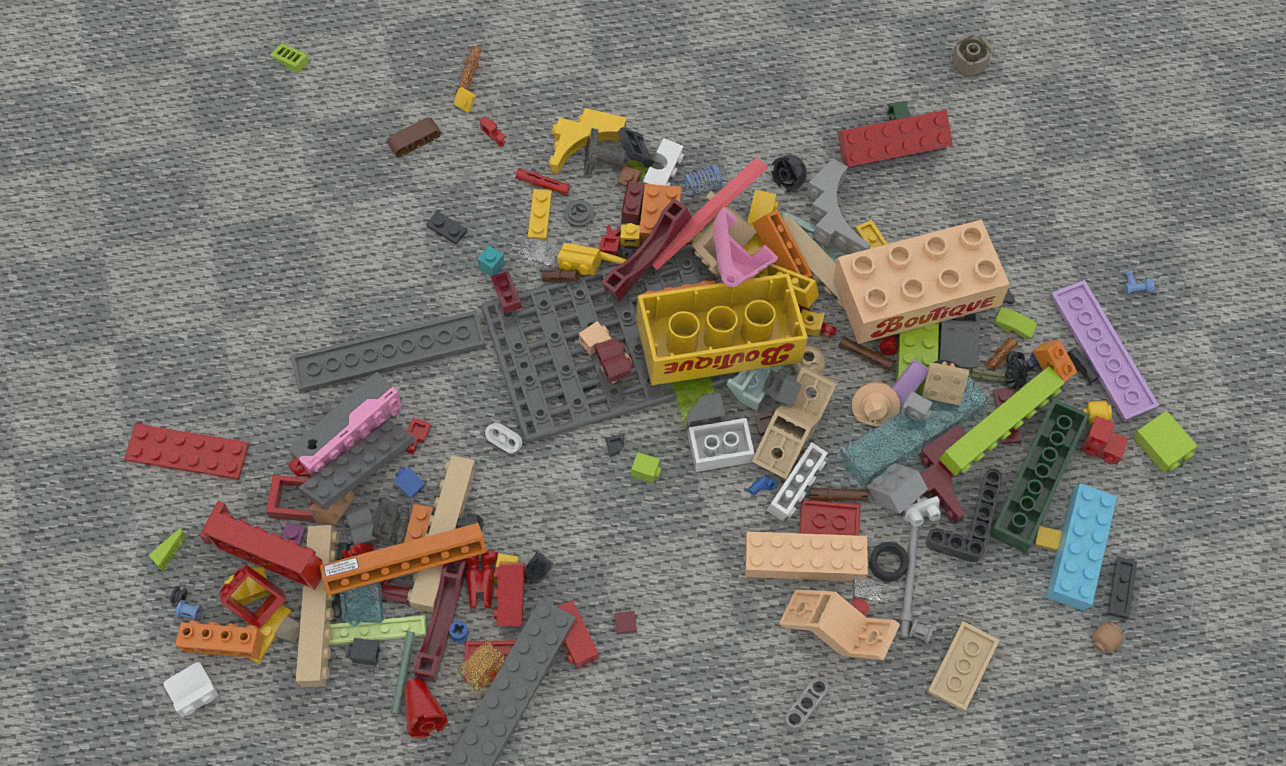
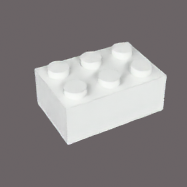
(721, 444)

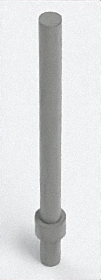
(906, 615)

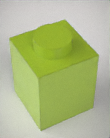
(646, 467)

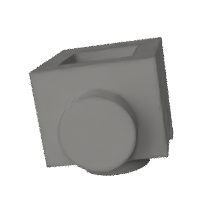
(917, 407)

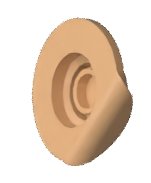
(875, 403)

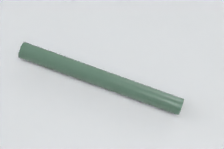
(403, 672)

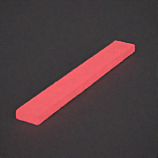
(711, 209)

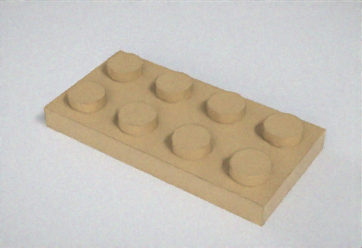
(963, 666)

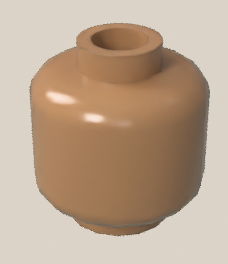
(1107, 637)

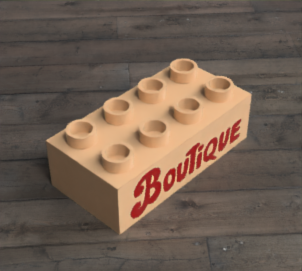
(920, 281)

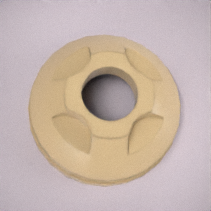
(816, 365)

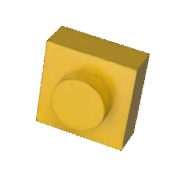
(464, 99)

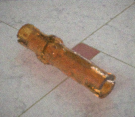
(471, 64)

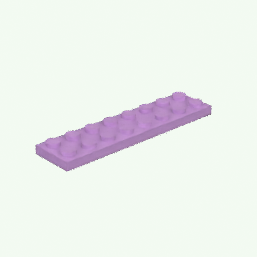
(1104, 351)

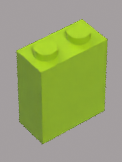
(1165, 442)

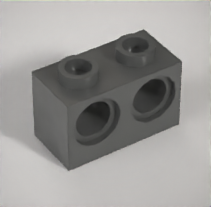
(782, 387)

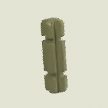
(988, 375)

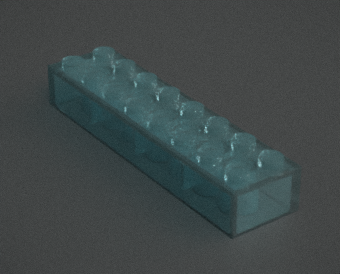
(904, 437)

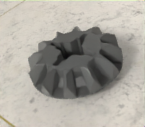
(584, 208)

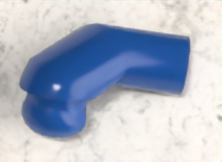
(762, 483)

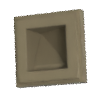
(288, 629)

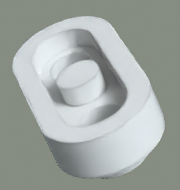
(504, 438)

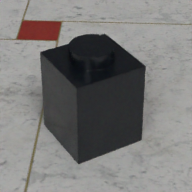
(364, 651)

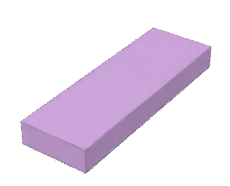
(910, 380)

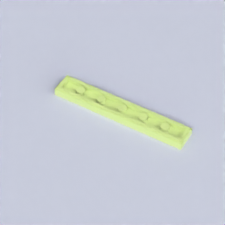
(387, 630)

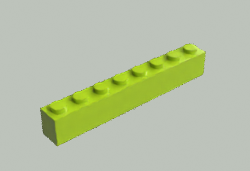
(1001, 421)

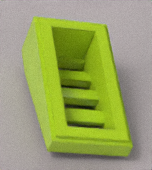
(301, 62)
(164, 552)

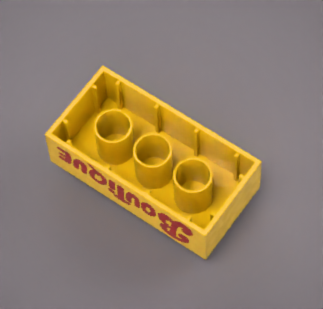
(720, 329)

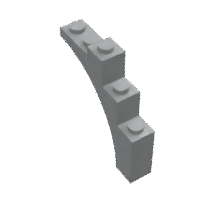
(825, 209)

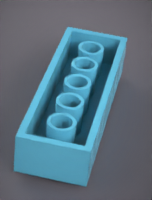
(1081, 547)

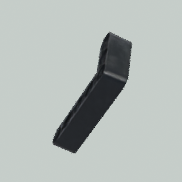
(978, 523)

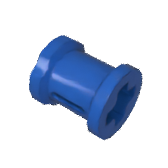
(462, 627)

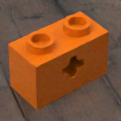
(1054, 355)

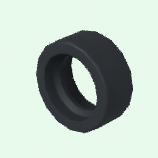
(883, 575)

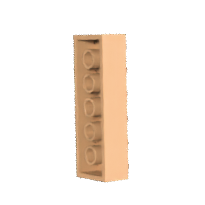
(805, 556)

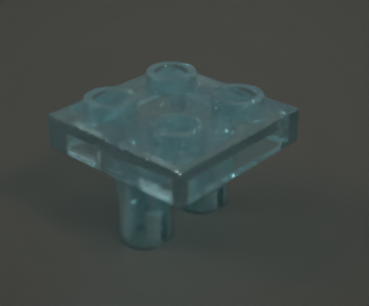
(362, 604)

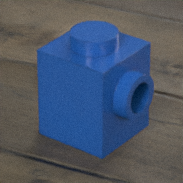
(409, 481)

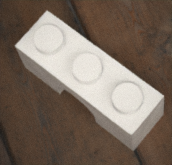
(668, 155)

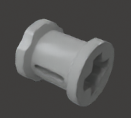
(921, 631)

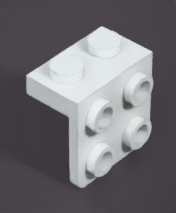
(190, 689)

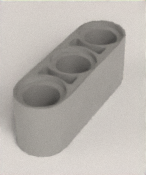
(813, 698)

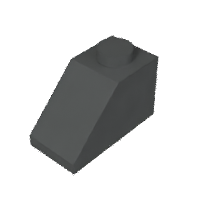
(706, 411)

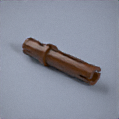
(873, 357)
(838, 494)

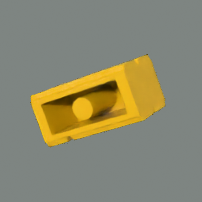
(579, 258)

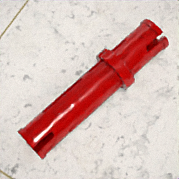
(542, 181)

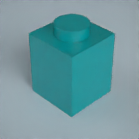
(491, 261)

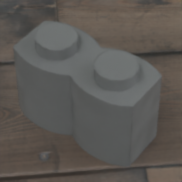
(360, 524)

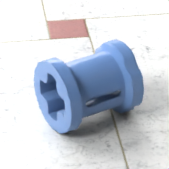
(188, 611)

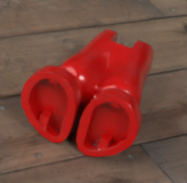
(480, 580)

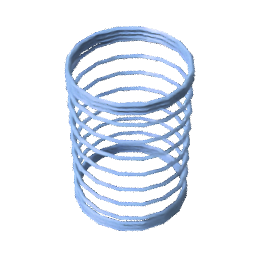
(713, 167)

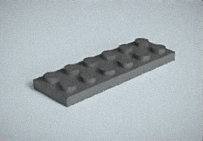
(356, 464)

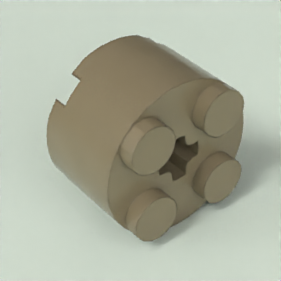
(971, 55)

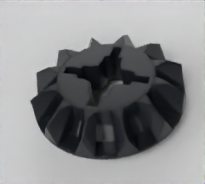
(627, 251)
(1011, 376)

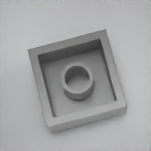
(897, 487)

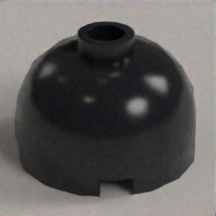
(789, 168)

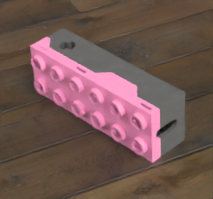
(345, 426)

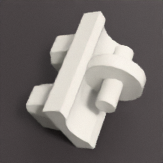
(920, 508)

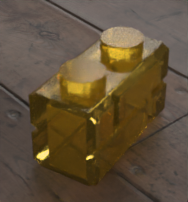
(481, 665)

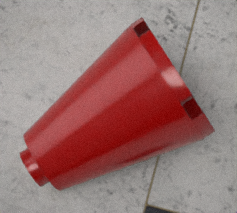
(422, 710)

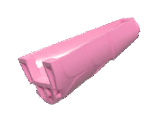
(732, 260)

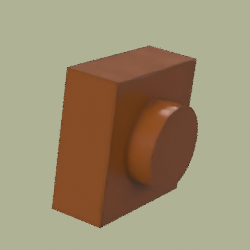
(628, 174)

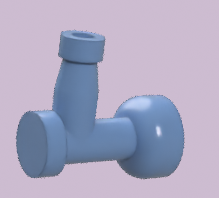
(1131, 286)

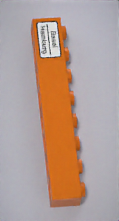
(402, 559)

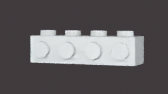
(799, 478)

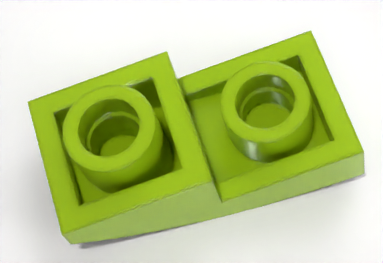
(1012, 320)

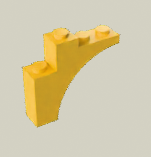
(574, 135)

